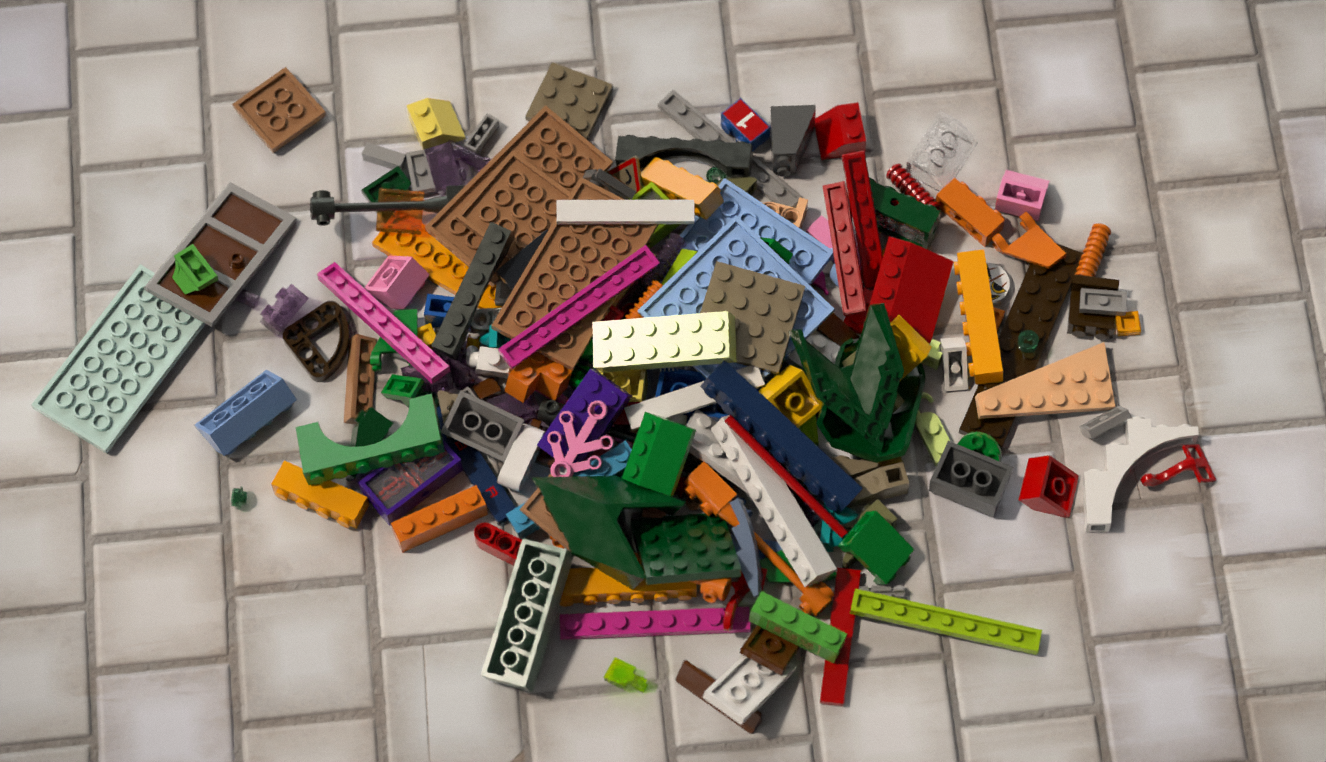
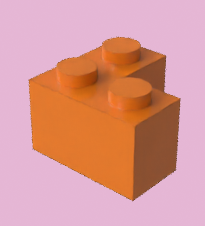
(538, 374)

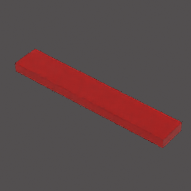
(863, 216)
(844, 249)
(835, 674)

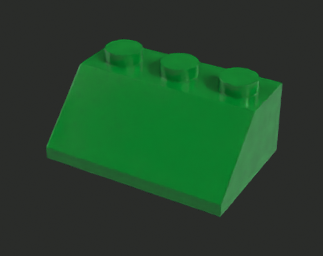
(659, 454)

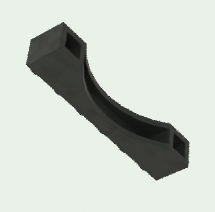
(729, 157)
(464, 305)

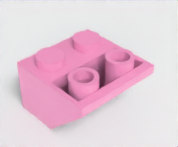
(1021, 194)

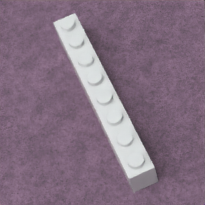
(777, 508)

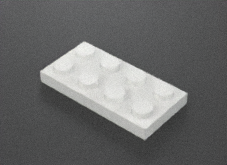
(708, 449)
(745, 688)

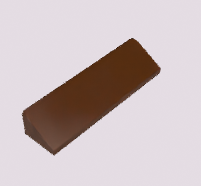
(698, 682)

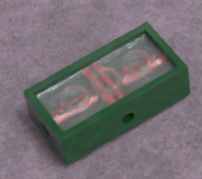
(904, 216)

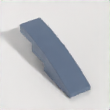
(749, 555)

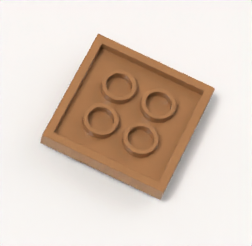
(279, 110)

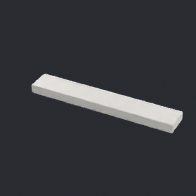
(625, 211)
(683, 400)

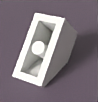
(954, 363)

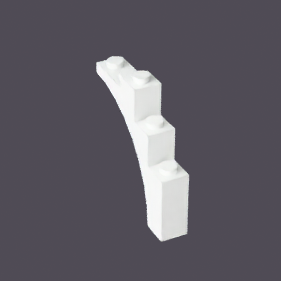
(1119, 460)

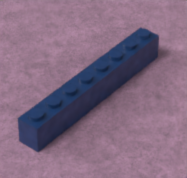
(781, 437)

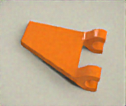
(1032, 246)

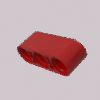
(496, 540)

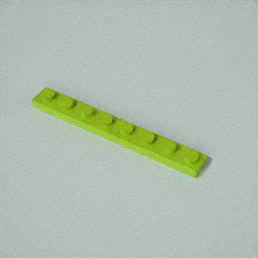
(946, 621)

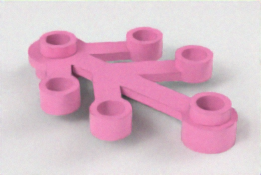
(577, 444)

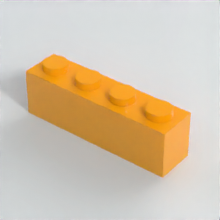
(681, 185)
(326, 498)

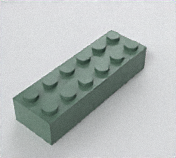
(527, 615)

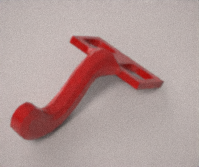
(1188, 464)
(741, 589)

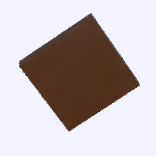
(769, 650)

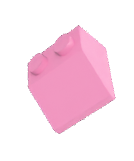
(397, 281)

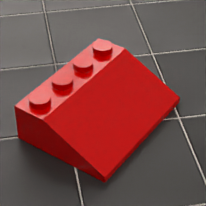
(912, 285)

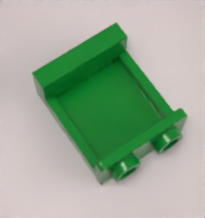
(877, 547)

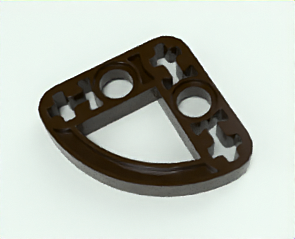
(303, 341)

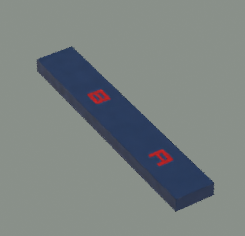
(481, 475)

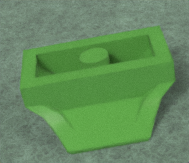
(192, 270)

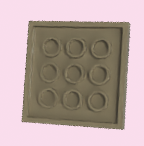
(762, 311)

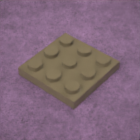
(572, 97)

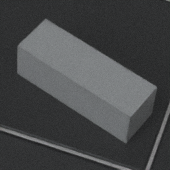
(482, 134)
(383, 156)

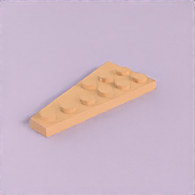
(1064, 386)

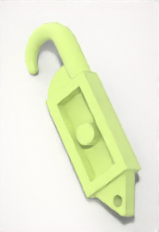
(931, 432)

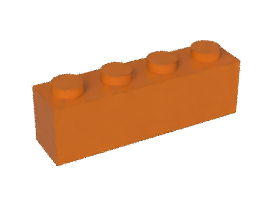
(439, 518)

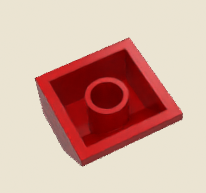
(840, 131)
(1048, 486)

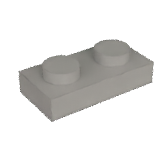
(420, 172)
(1103, 302)
(1111, 419)

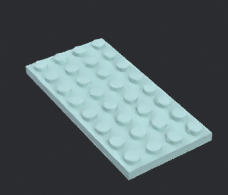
(118, 364)

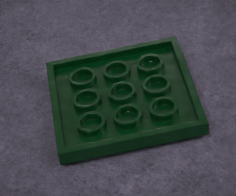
(685, 548)

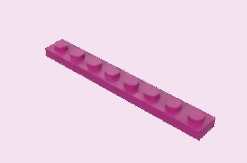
(578, 307)
(383, 323)
(650, 623)

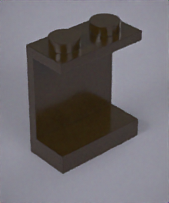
(1088, 324)

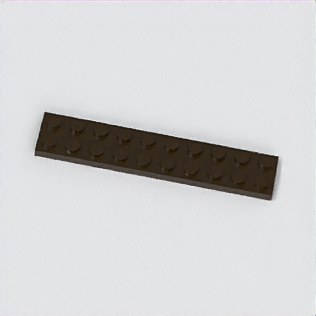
(1035, 310)

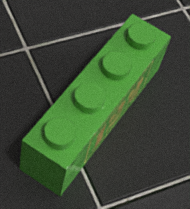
(797, 627)

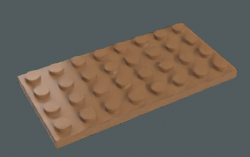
(544, 143)
(520, 201)
(564, 265)

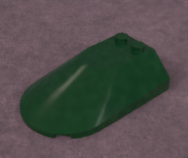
(900, 427)

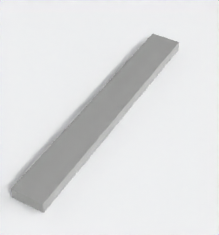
(703, 128)

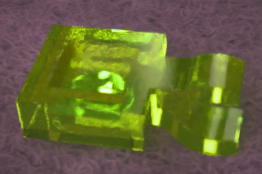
(622, 673)

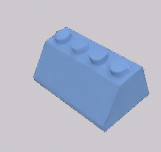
(246, 412)

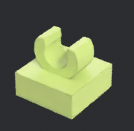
(934, 356)

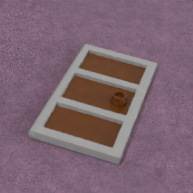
(235, 241)

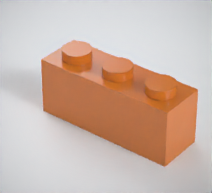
(970, 211)

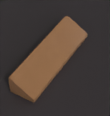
(359, 377)

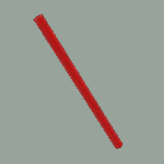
(786, 476)

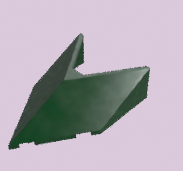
(862, 391)
(587, 515)

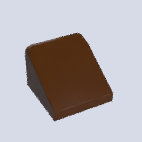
(487, 389)

